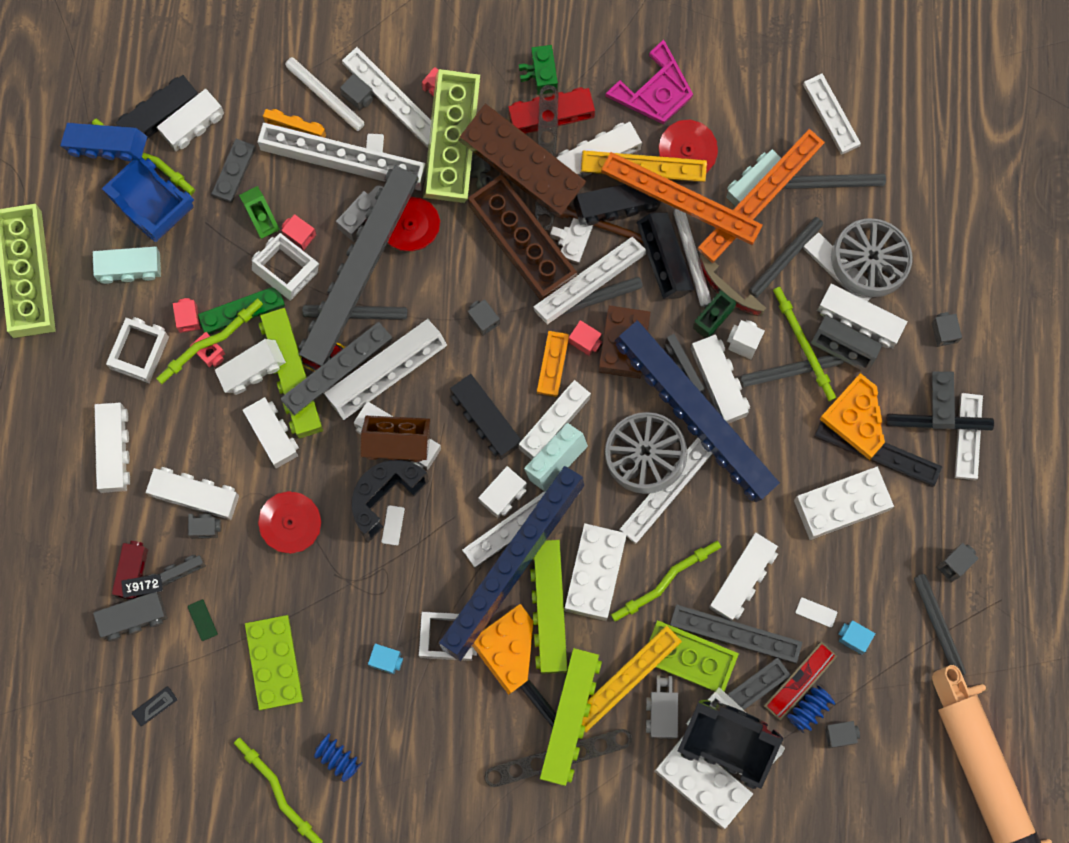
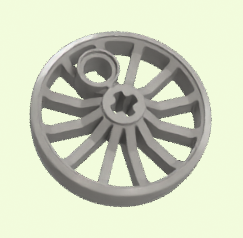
(879, 258)
(650, 446)

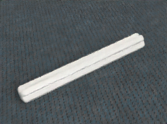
(325, 94)
(692, 258)

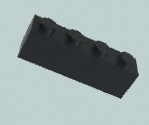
(159, 107)
(612, 203)
(665, 255)
(486, 417)

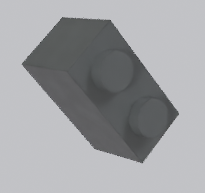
(957, 562)

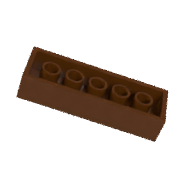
(521, 160)
(521, 237)

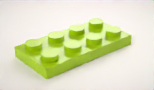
(697, 660)
(273, 662)

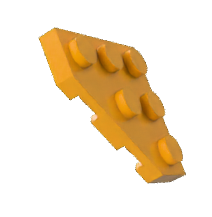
(857, 417)
(507, 648)

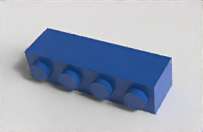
(103, 141)

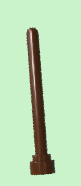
(569, 212)

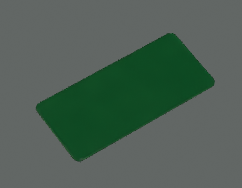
(202, 620)

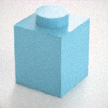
(856, 636)
(385, 659)

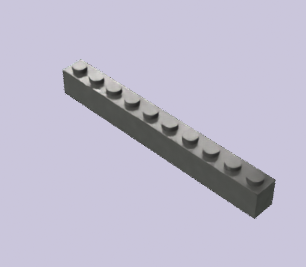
(359, 265)

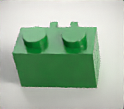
(542, 68)

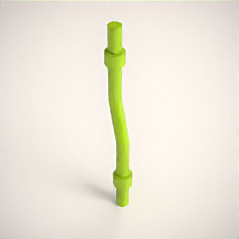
(175, 177)
(176, 365)
(822, 379)
(699, 555)
(252, 756)

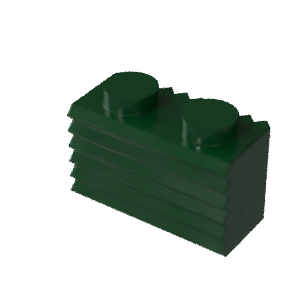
(714, 314)

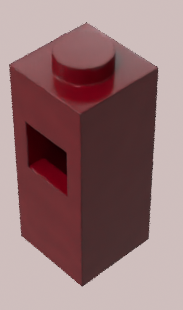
(130, 566)

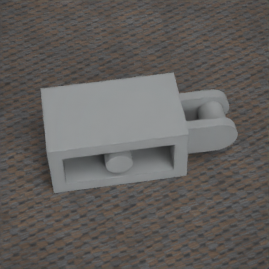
(355, 215)
(663, 711)

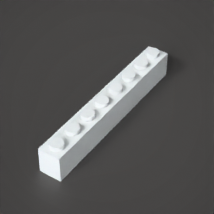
(335, 154)

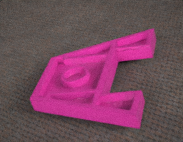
(661, 94)

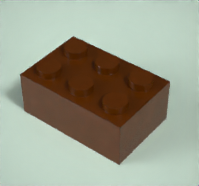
(618, 321)
(395, 438)

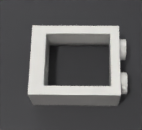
(309, 265)
(132, 370)
(425, 637)

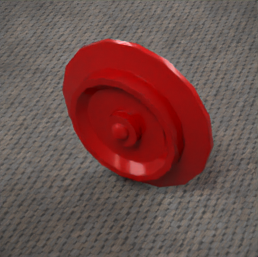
(689, 141)
(416, 226)
(289, 522)

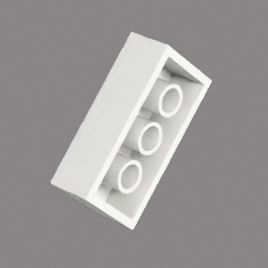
(843, 503)
(595, 572)
(705, 786)

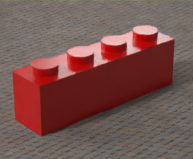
(572, 108)

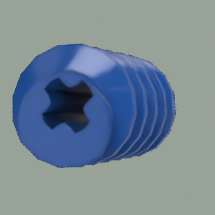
(810, 709)
(337, 758)

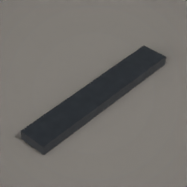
(888, 456)

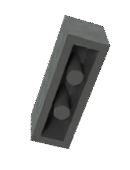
(846, 344)
(130, 616)

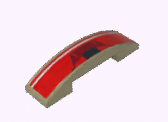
(749, 305)
(800, 681)

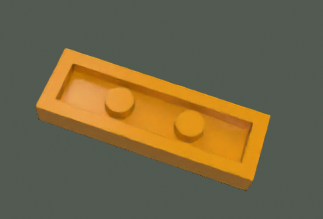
(294, 122)
(552, 363)

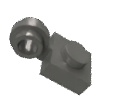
(478, 170)

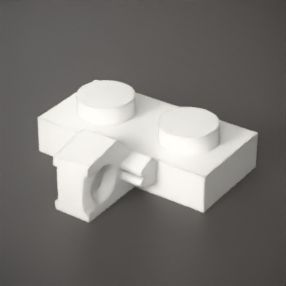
(572, 240)

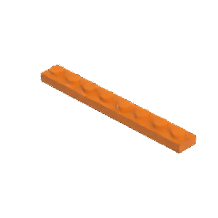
(765, 191)
(681, 198)

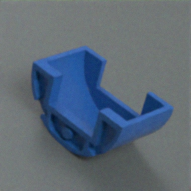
(148, 199)

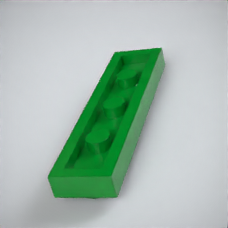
(222, 316)

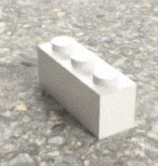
(191, 120)
(250, 366)
(271, 432)

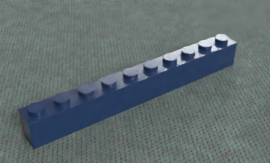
(696, 412)
(512, 564)

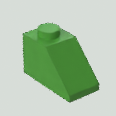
(259, 212)

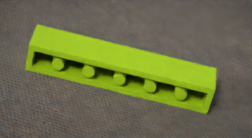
(278, 328)
(550, 609)
(569, 717)

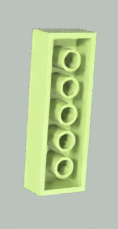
(447, 158)
(25, 272)

